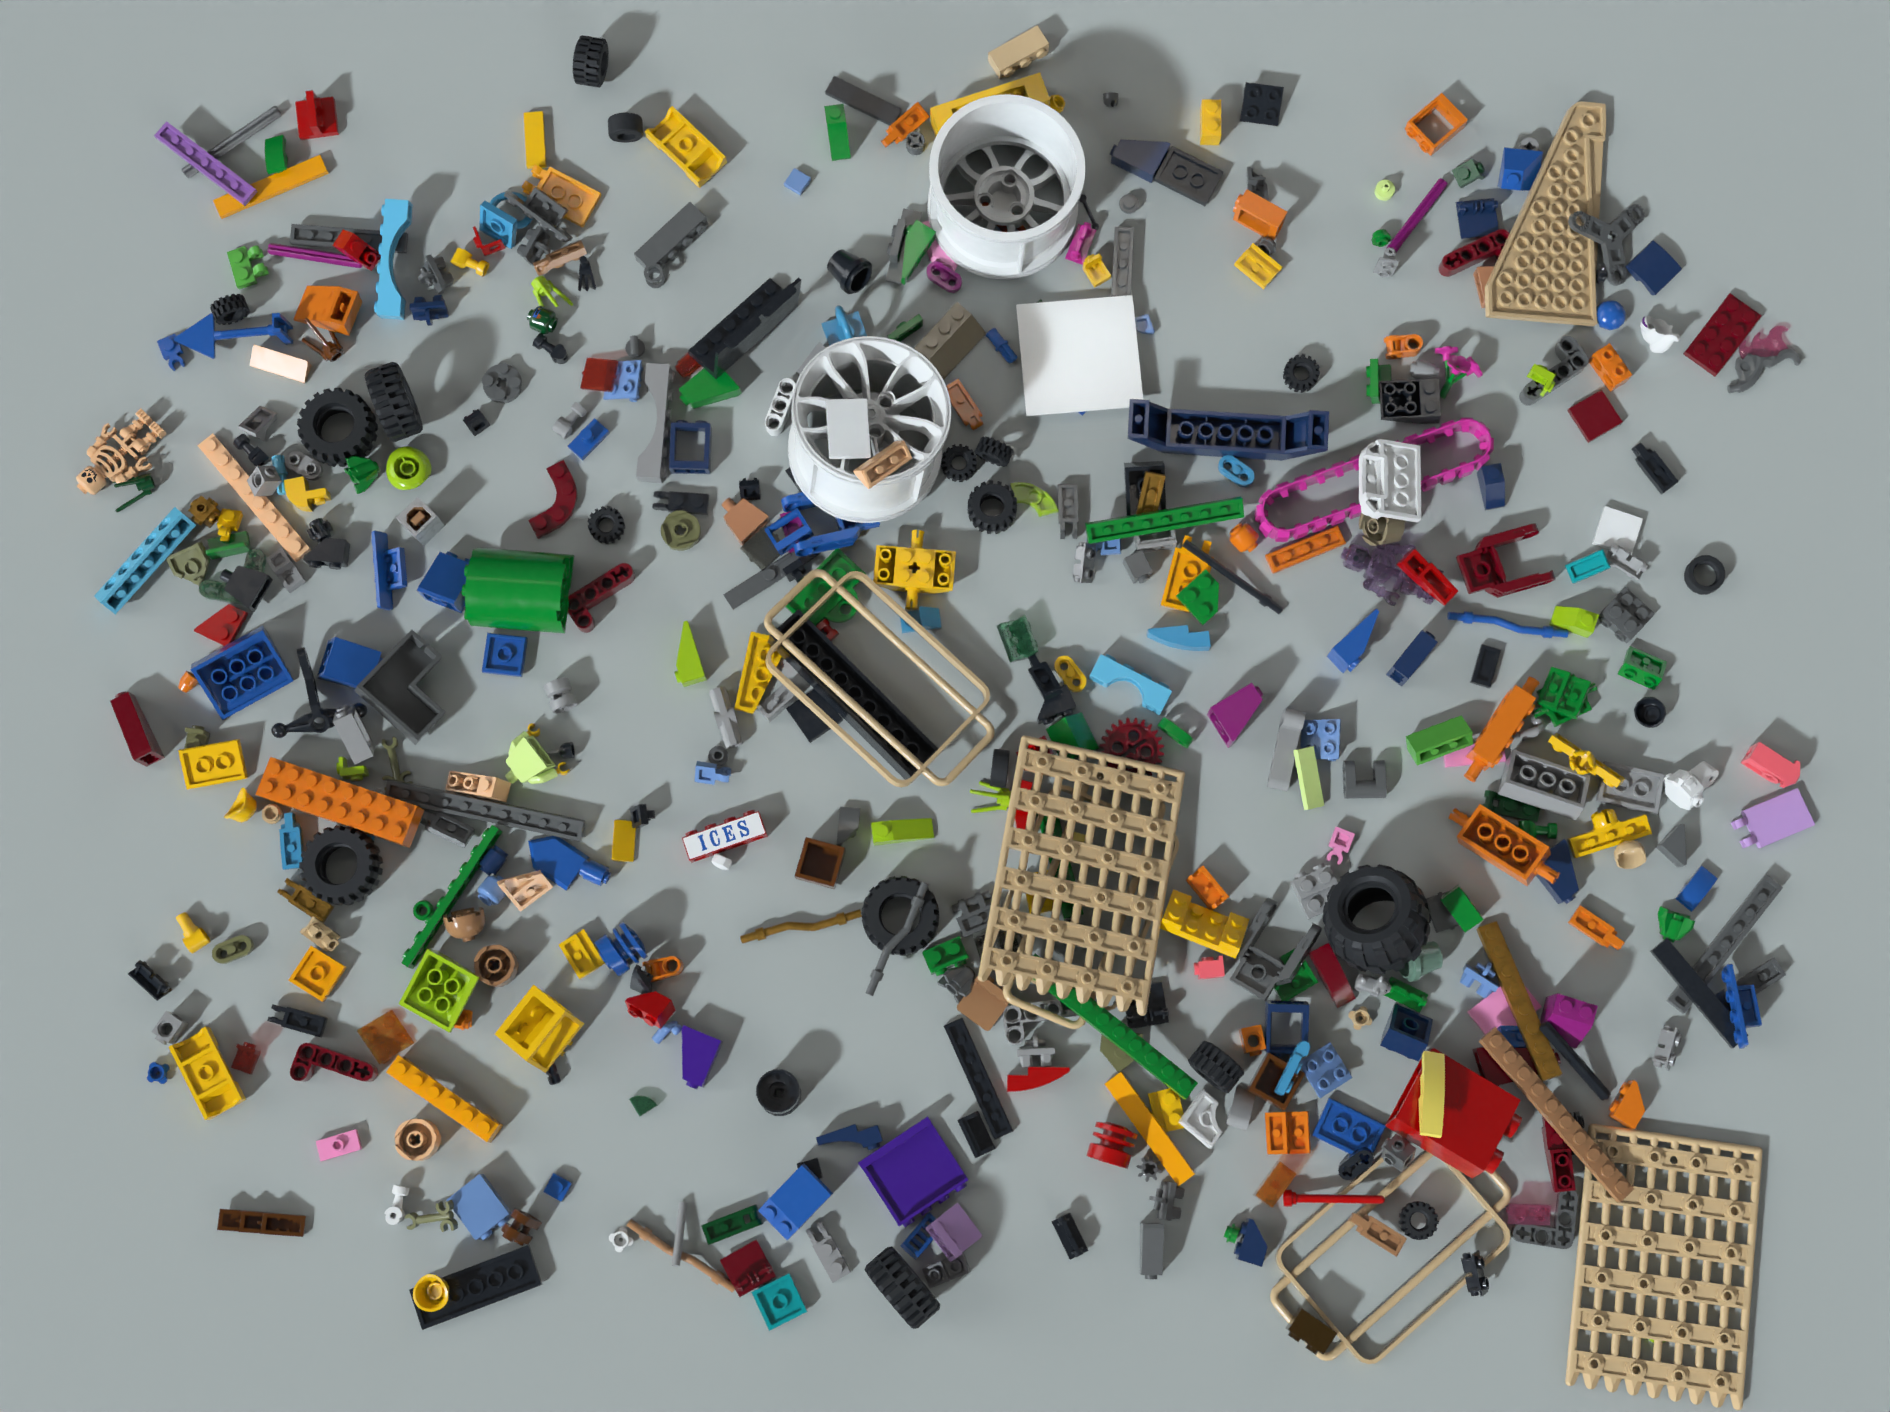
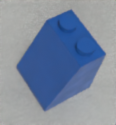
(445, 582)
(347, 662)

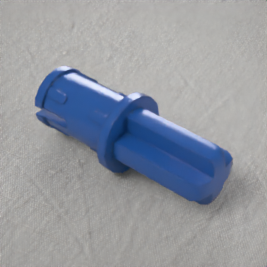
(1001, 345)

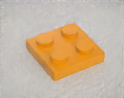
(317, 973)

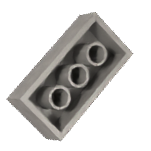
(1544, 785)

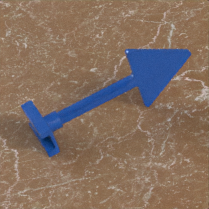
(202, 334)

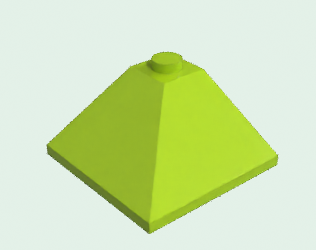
(439, 989)

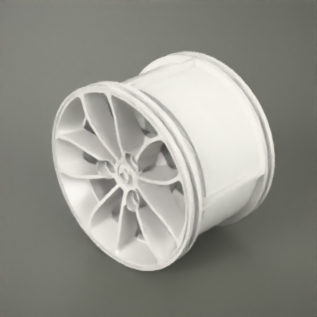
(1019, 123)
(895, 372)

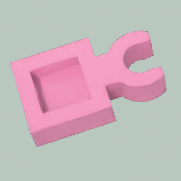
(1340, 842)

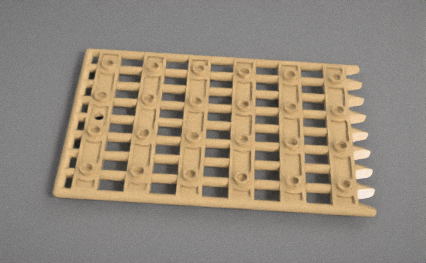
(1080, 894)
(1655, 1372)

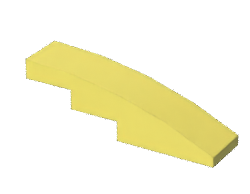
(1432, 1094)

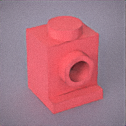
(1209, 968)

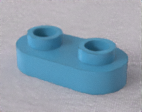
(1236, 471)

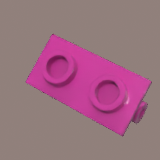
(1080, 243)

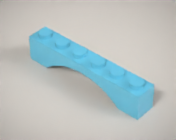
(396, 220)

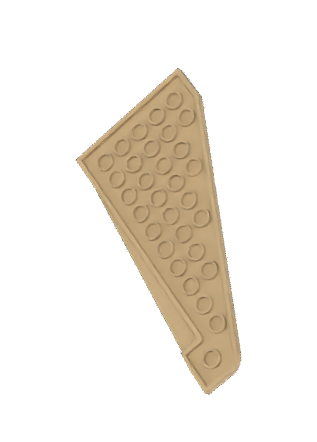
(1545, 265)

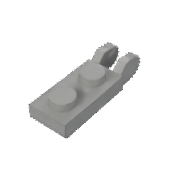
(829, 1254)

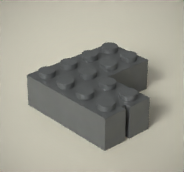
(393, 688)

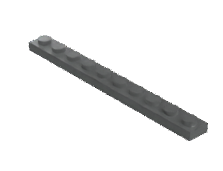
(486, 810)

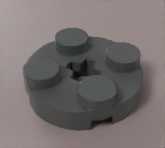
(502, 372)

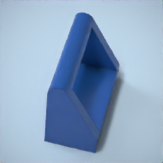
(799, 535)

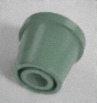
(1426, 962)

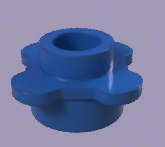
(152, 1073)

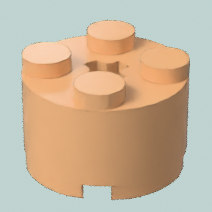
(405, 1139)

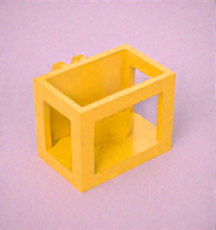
(539, 1029)

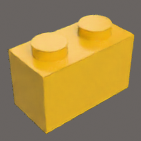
(1210, 122)

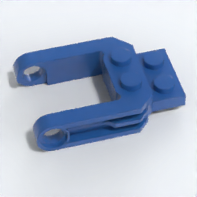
(845, 537)

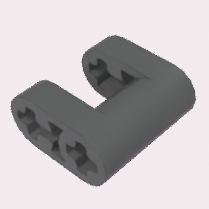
(1364, 788)

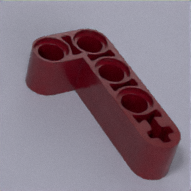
(1474, 252)
(601, 594)
(336, 1064)

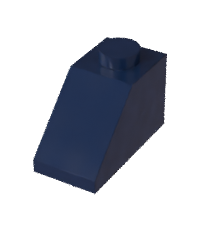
(1492, 486)

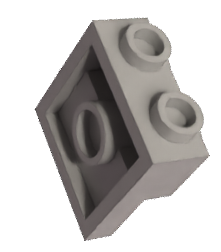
(1313, 889)

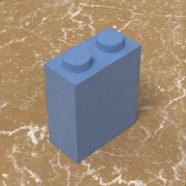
(480, 1207)

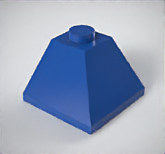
(1519, 168)

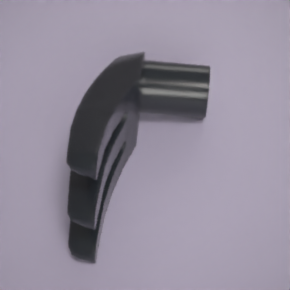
(585, 269)

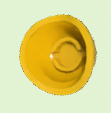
(242, 808)
(431, 1293)

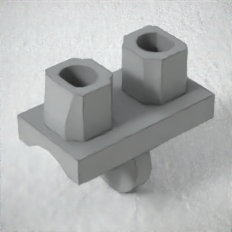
(1045, 1054)

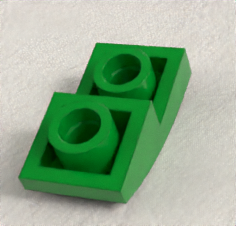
(275, 154)

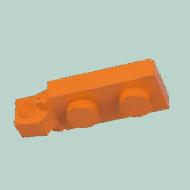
(905, 124)
(1595, 928)

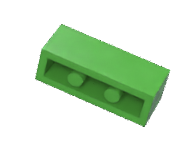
(1439, 740)

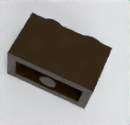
(1311, 1331)

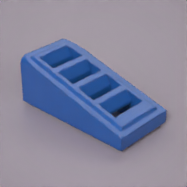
(909, 1248)

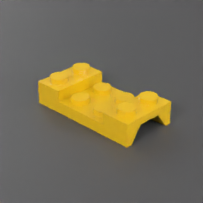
(686, 147)
(1204, 925)
(207, 1074)

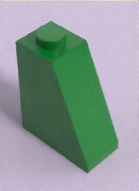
(837, 132)
(706, 390)

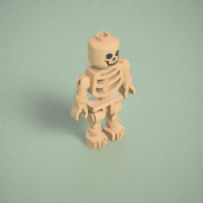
(93, 478)

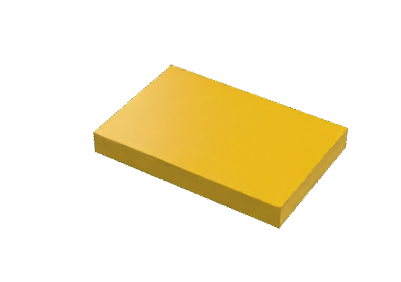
(213, 764)

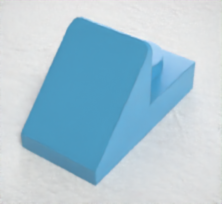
(925, 616)

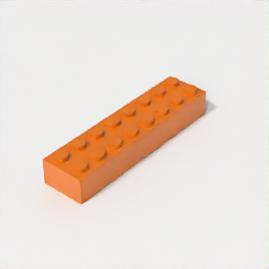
(340, 802)

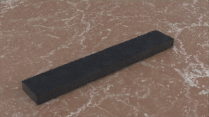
(1695, 989)
(978, 1078)

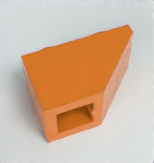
(1629, 1106)

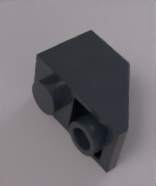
(329, 553)
(1054, 707)

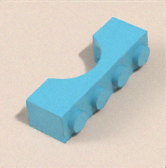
(1109, 671)

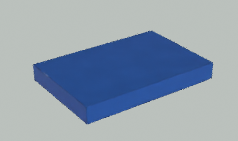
(1347, 1128)

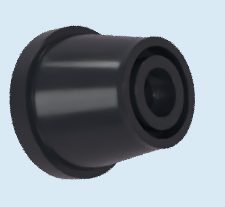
(849, 271)

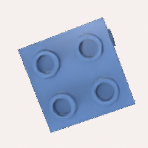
(627, 381)
(1324, 737)
(1325, 1070)

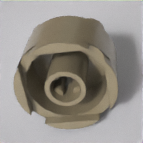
(1381, 530)

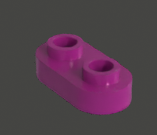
(946, 275)

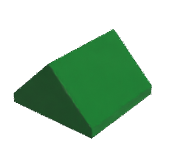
(1073, 731)

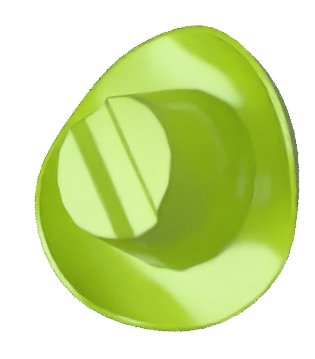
(407, 468)

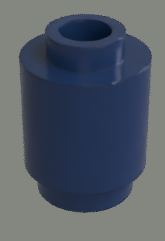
(493, 860)

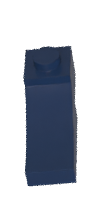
(868, 1137)

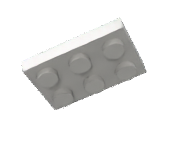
(1638, 791)

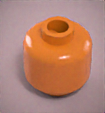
(1244, 537)

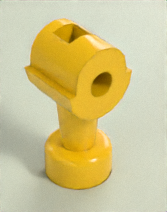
(464, 259)

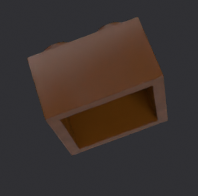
(820, 863)
(1267, 1078)

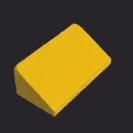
(623, 841)

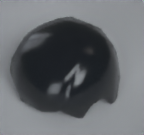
(1650, 712)

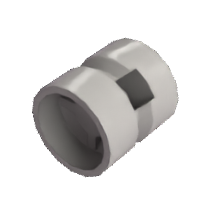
(560, 688)

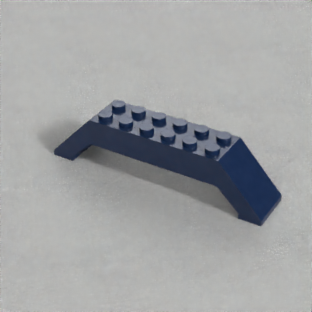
(1227, 432)

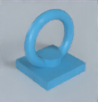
(500, 224)
(843, 326)

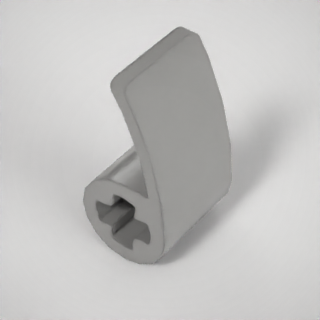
(1241, 1109)

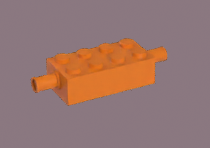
(1500, 727)
(1504, 845)

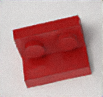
(316, 116)

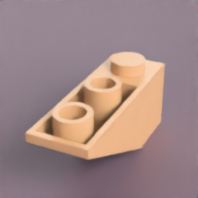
(478, 786)

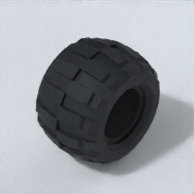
(1390, 944)

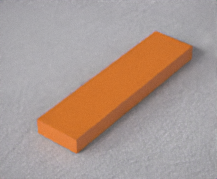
(1305, 549)

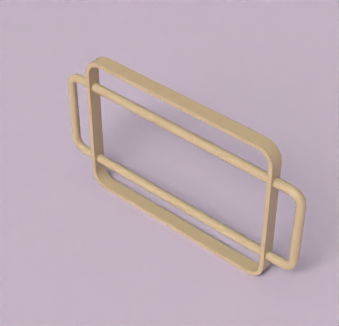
(837, 586)
(1051, 872)
(1400, 1294)

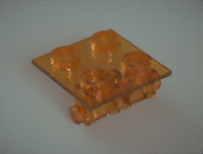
(385, 1037)

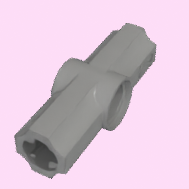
(725, 717)

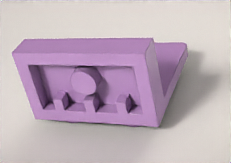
(953, 1232)

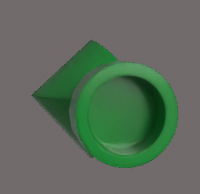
(1529, 827)

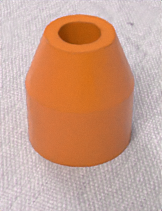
(187, 682)

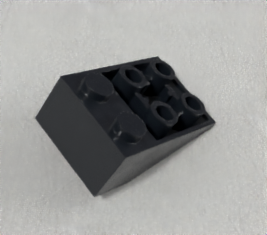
(1410, 401)

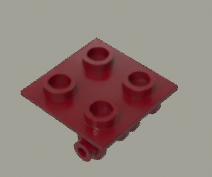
(748, 1268)

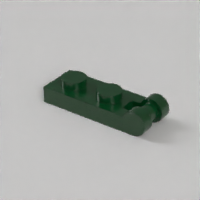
(1510, 807)
(731, 1225)

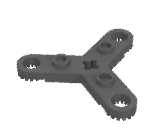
(1612, 249)

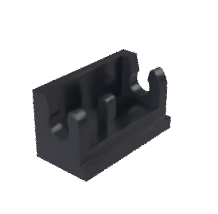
(976, 1134)

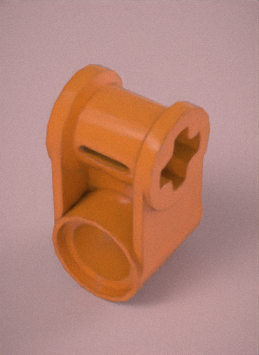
(1398, 346)
(660, 969)

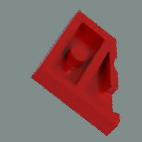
(223, 625)

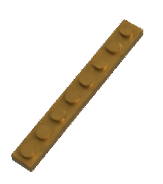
(1519, 1001)

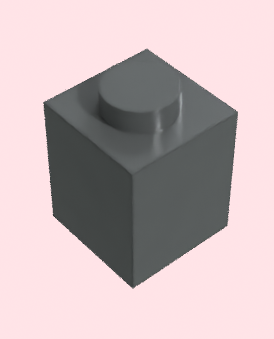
(1138, 567)

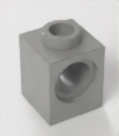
(264, 481)
(178, 1027)

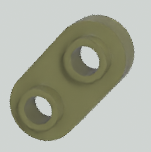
(233, 949)

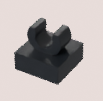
(476, 422)
(750, 489)
(794, 571)
(640, 815)

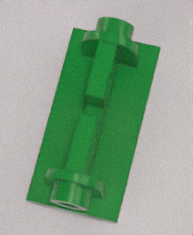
(1407, 995)

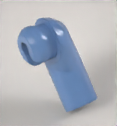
(672, 1026)

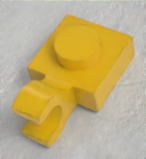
(228, 521)

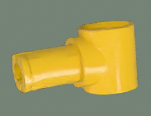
(194, 937)

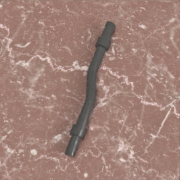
(877, 974)

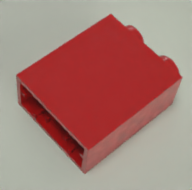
(1473, 1119)

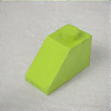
(1574, 620)

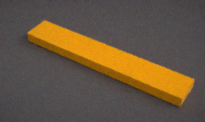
(274, 185)
(1150, 1128)

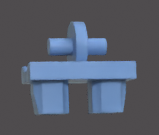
(1487, 985)

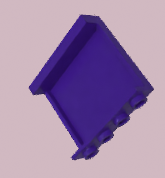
(913, 1172)

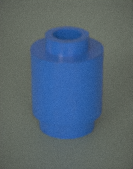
(595, 872)

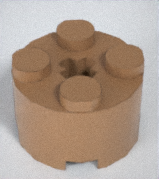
(496, 977)

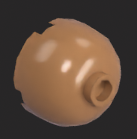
(465, 923)

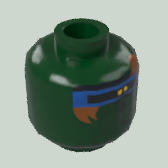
(542, 320)

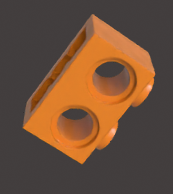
(1610, 367)

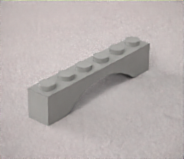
(651, 461)

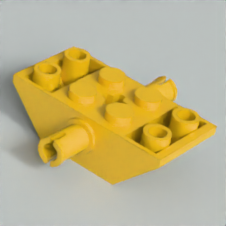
(933, 575)

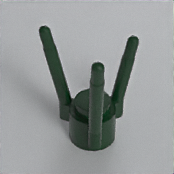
(143, 482)

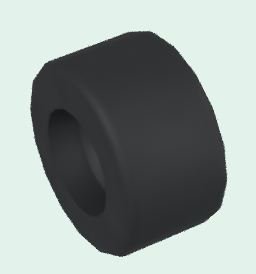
(625, 127)

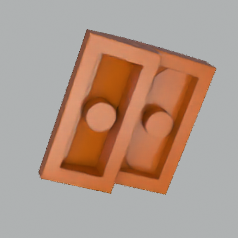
(1287, 1132)

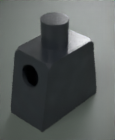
(246, 585)

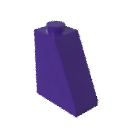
(698, 1056)

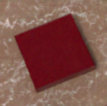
(1595, 416)

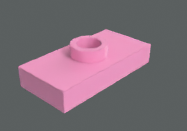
(338, 1145)

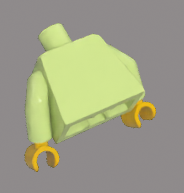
(530, 761)

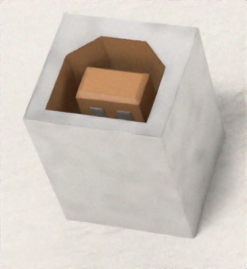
(420, 521)

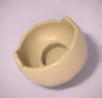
(1629, 854)

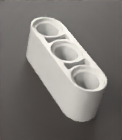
(780, 415)

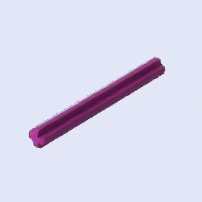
(1418, 214)
(311, 255)

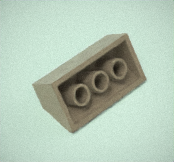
(951, 339)

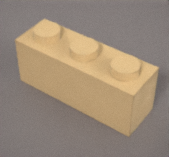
(1018, 52)

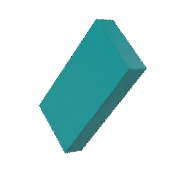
(1588, 566)

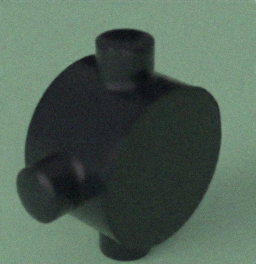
(1601, 275)

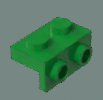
(1377, 373)

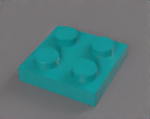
(779, 1301)

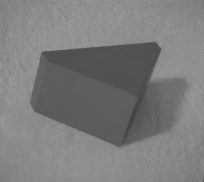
(1674, 846)

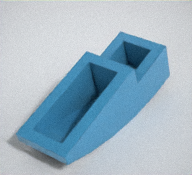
(1180, 638)

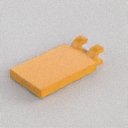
(568, 192)
(1183, 570)

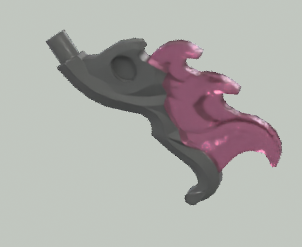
(1760, 354)

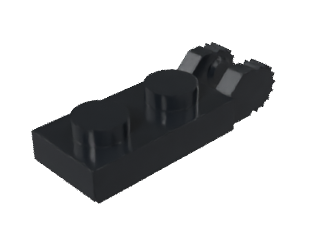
(690, 502)
(300, 1021)

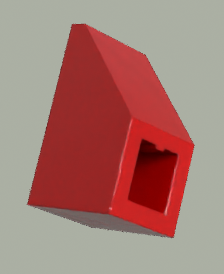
(357, 249)
(651, 1007)

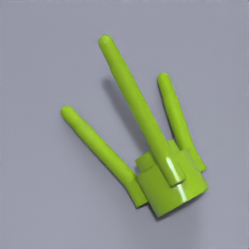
(543, 288)
(1002, 796)

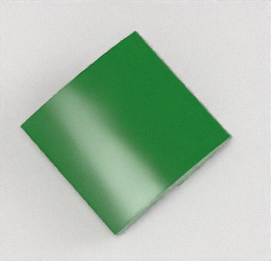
(1564, 693)

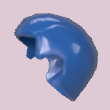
(1610, 315)

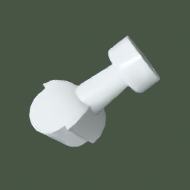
(395, 1214)

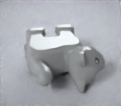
(1372, 985)

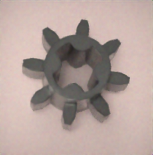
(1143, 1167)

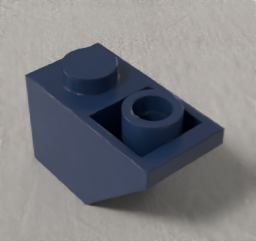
(1252, 1245)

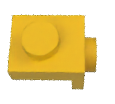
(1096, 270)

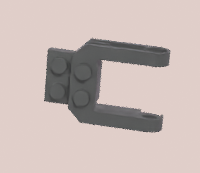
(1261, 972)

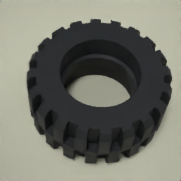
(393, 401)
(323, 407)
(315, 865)
(873, 909)
(902, 1287)

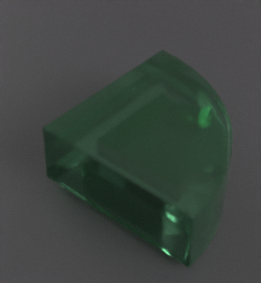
(643, 1104)

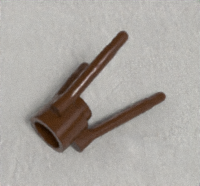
(331, 351)

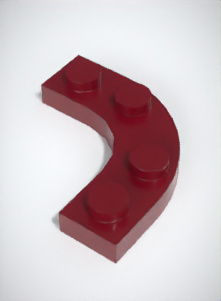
(564, 504)

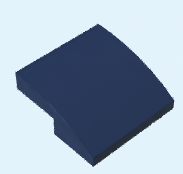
(1653, 267)

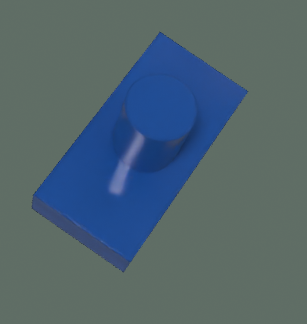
(588, 439)

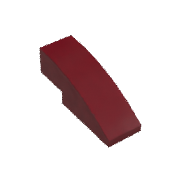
(1332, 975)

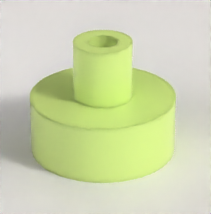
(1384, 190)

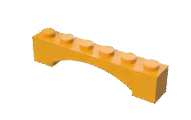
(444, 1099)

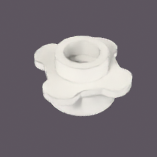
(622, 1233)

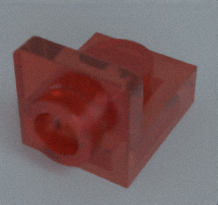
(246, 1058)

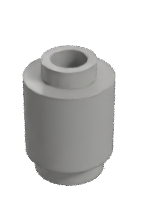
(1424, 370)

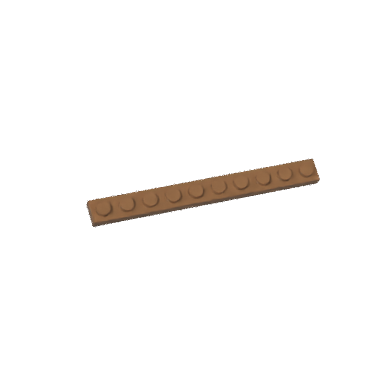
(1556, 1115)

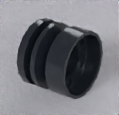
(767, 1088)

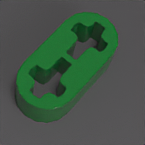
(1175, 732)

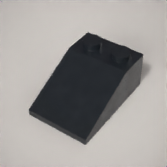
(1134, 477)

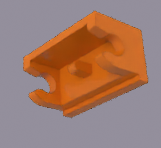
(1207, 888)

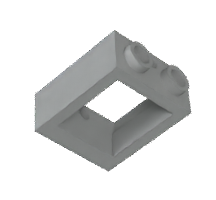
(353, 733)

